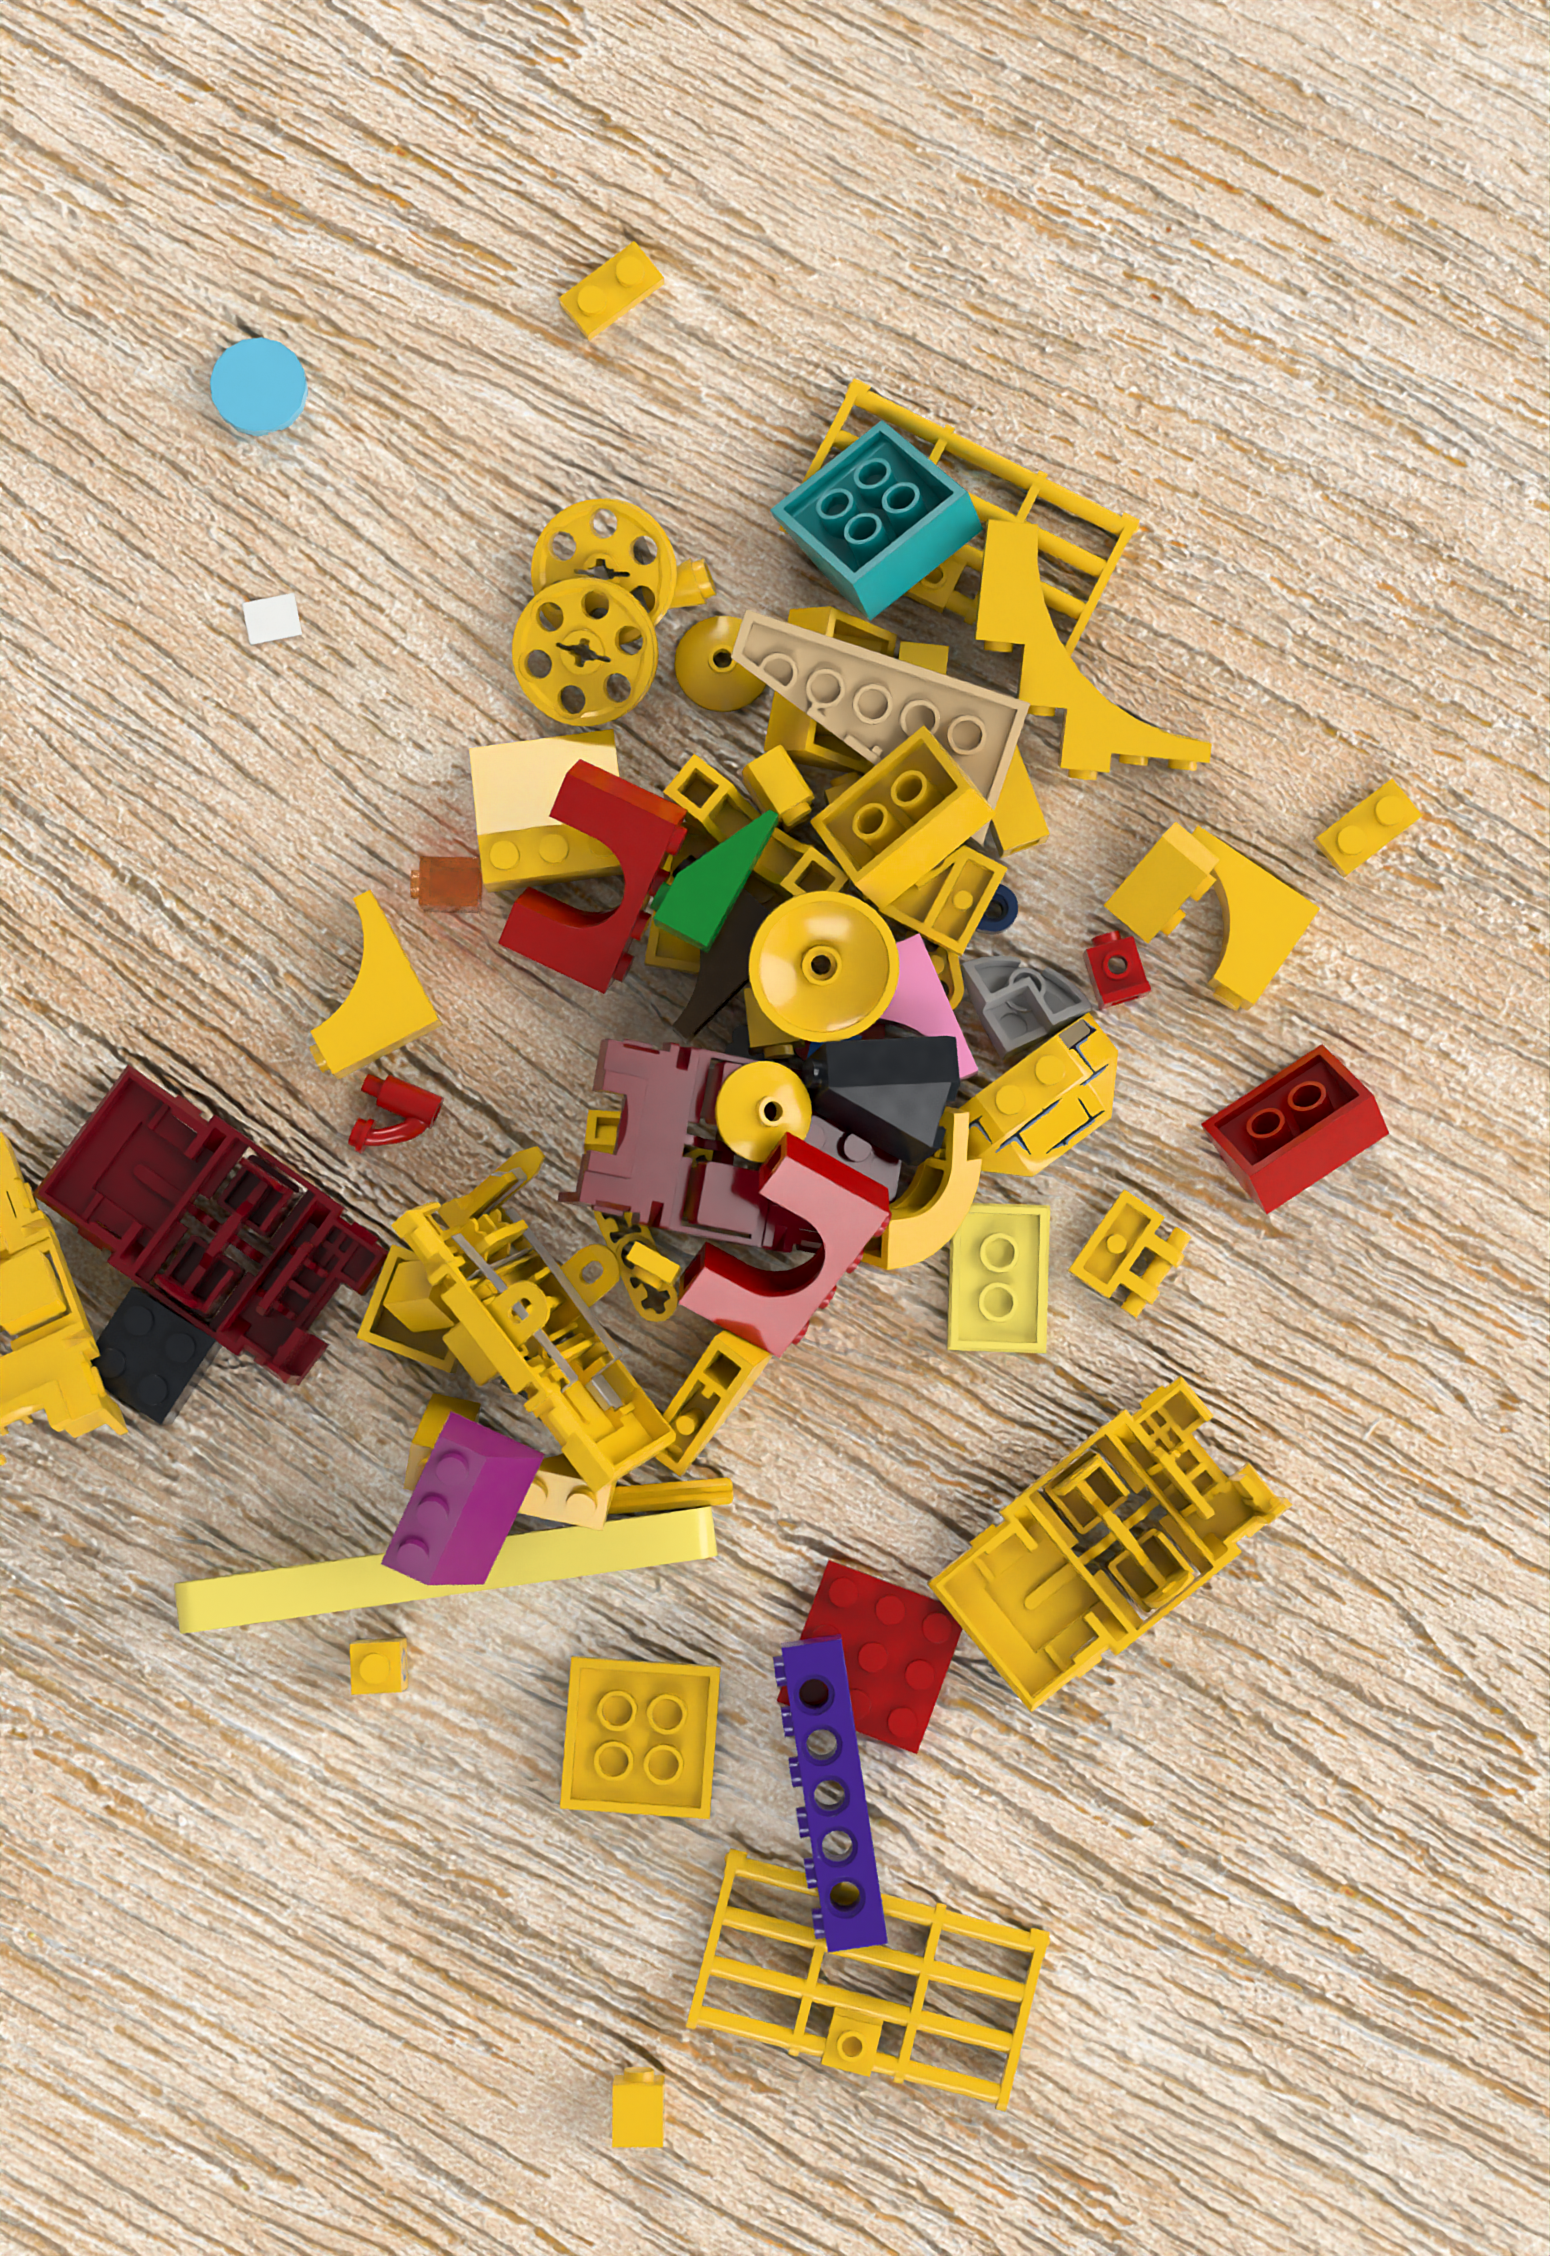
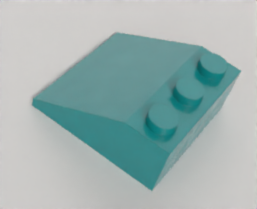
(878, 519)

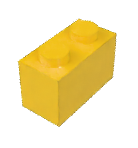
(1162, 882)

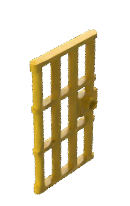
(937, 587)
(860, 2017)

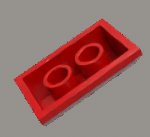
(1296, 1128)

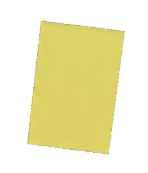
(999, 1279)

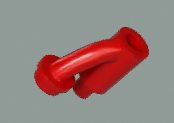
(402, 1098)

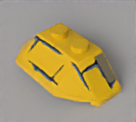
(1044, 1102)

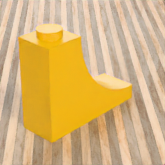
(1259, 924)
(384, 1005)

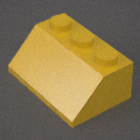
(796, 731)
(902, 818)

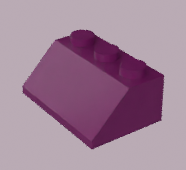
(462, 1505)

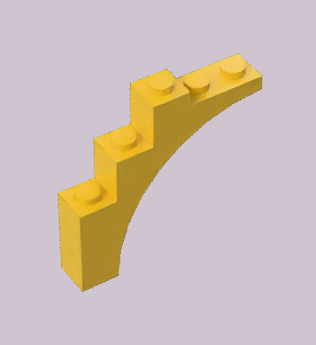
(1093, 728)

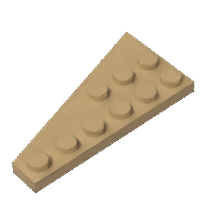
(883, 700)

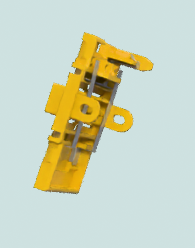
(524, 1303)

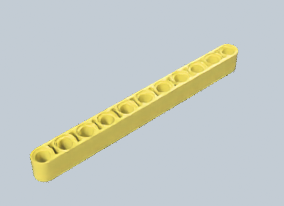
(368, 1583)

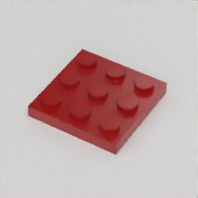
(893, 1652)

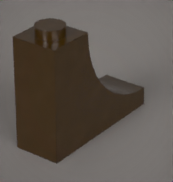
(724, 967)

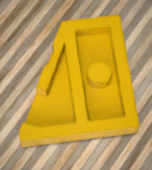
(949, 899)

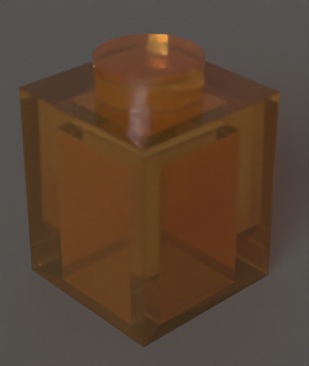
(448, 884)

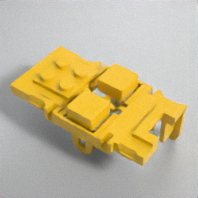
(55, 1342)
(1035, 1601)

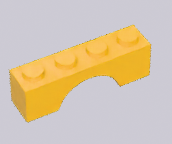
(721, 811)

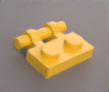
(1118, 1243)

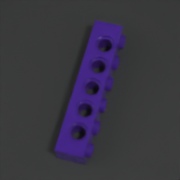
(863, 1920)

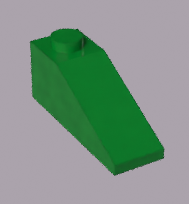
(708, 888)

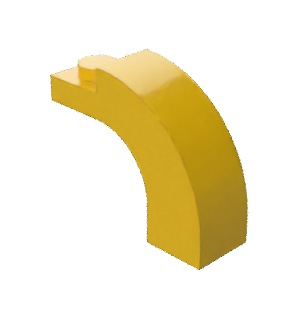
(933, 1202)

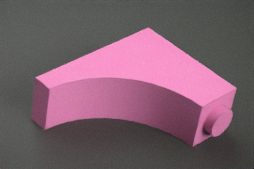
(922, 1004)

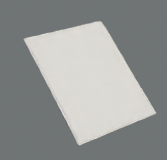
(271, 618)

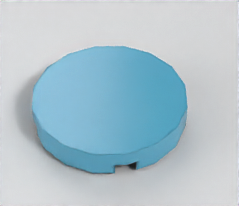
(259, 386)

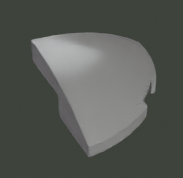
(1020, 1003)

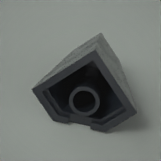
(886, 1090)

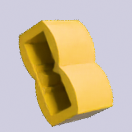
(780, 787)

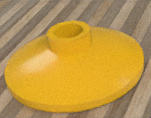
(702, 680)
(742, 1104)

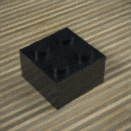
(152, 1356)

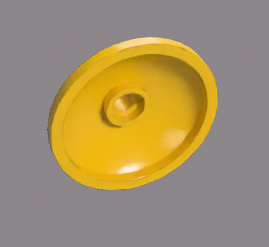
(859, 973)

